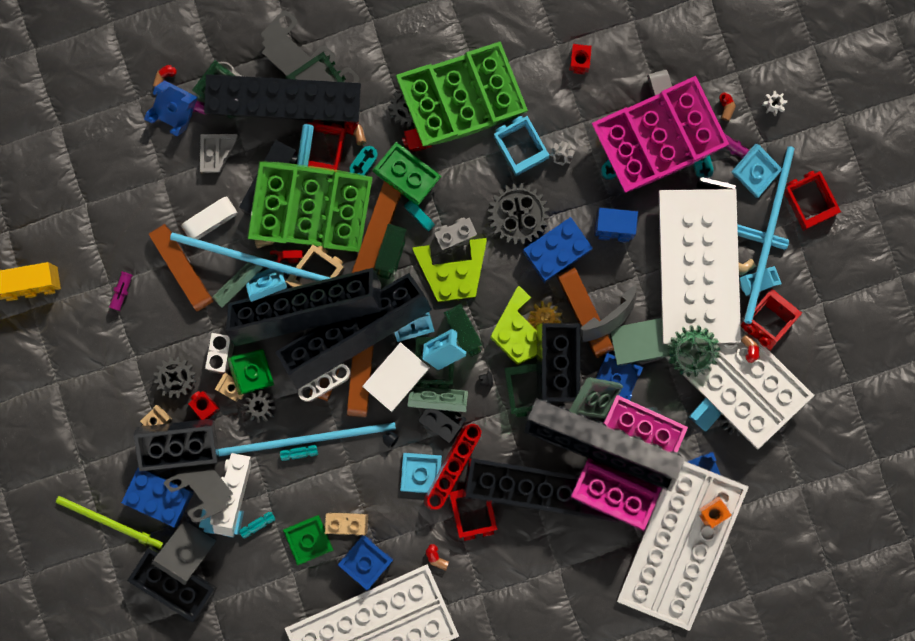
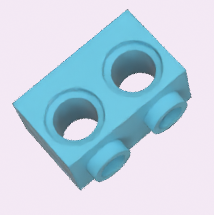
(418, 327)

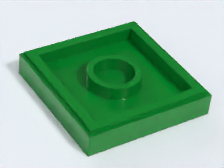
(250, 371)
(308, 540)

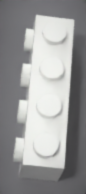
(236, 479)

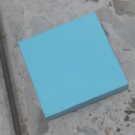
(756, 170)
(265, 283)
(419, 472)

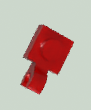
(291, 256)

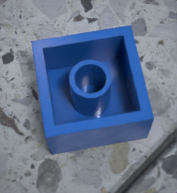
(616, 224)

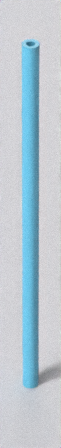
(769, 235)
(246, 257)
(307, 439)

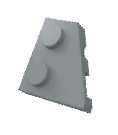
(215, 151)

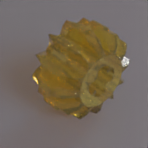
(545, 310)

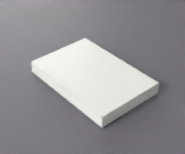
(396, 377)

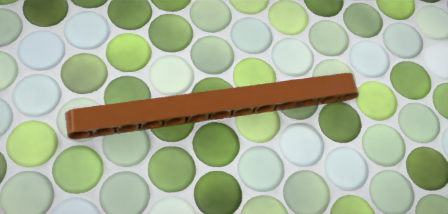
(371, 244)

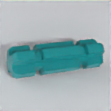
(298, 453)
(257, 525)

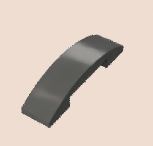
(595, 329)

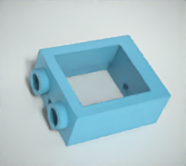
(529, 163)

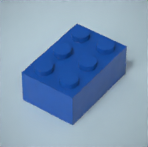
(557, 250)
(153, 498)

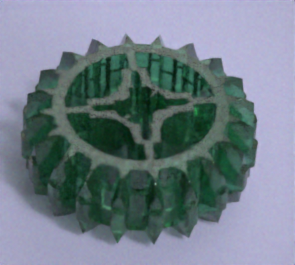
(696, 366)

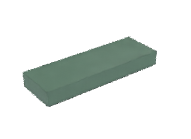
(236, 283)

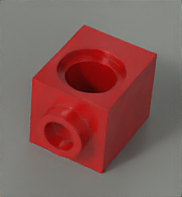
(583, 51)
(413, 141)
(211, 408)

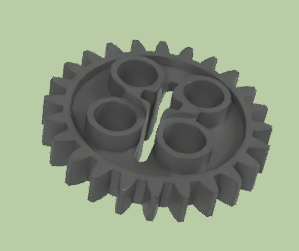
(501, 216)

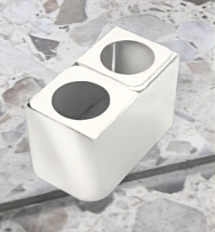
(222, 353)

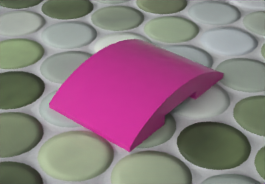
(660, 135)
(616, 491)

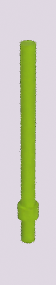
(144, 538)

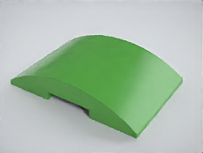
(462, 95)
(309, 206)

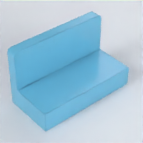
(443, 350)
(705, 414)

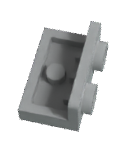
(455, 234)

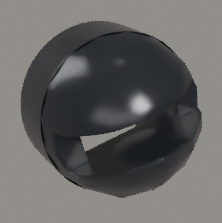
(390, 439)

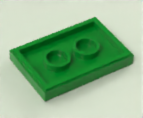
(406, 173)

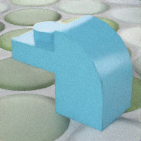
(769, 280)

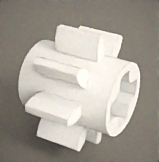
(771, 99)

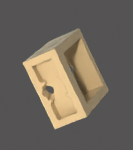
(322, 252)
(337, 523)

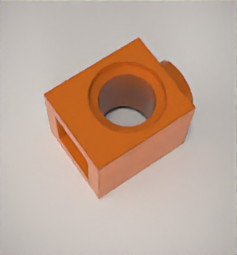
(718, 504)

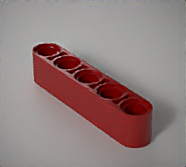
(460, 461)

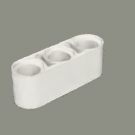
(209, 218)
(334, 382)

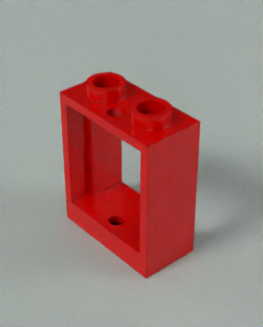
(334, 129)
(826, 193)
(781, 308)
(468, 535)

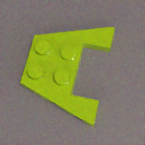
(453, 279)
(514, 332)

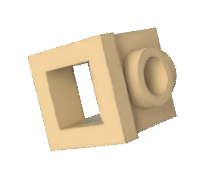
(223, 386)
(158, 413)

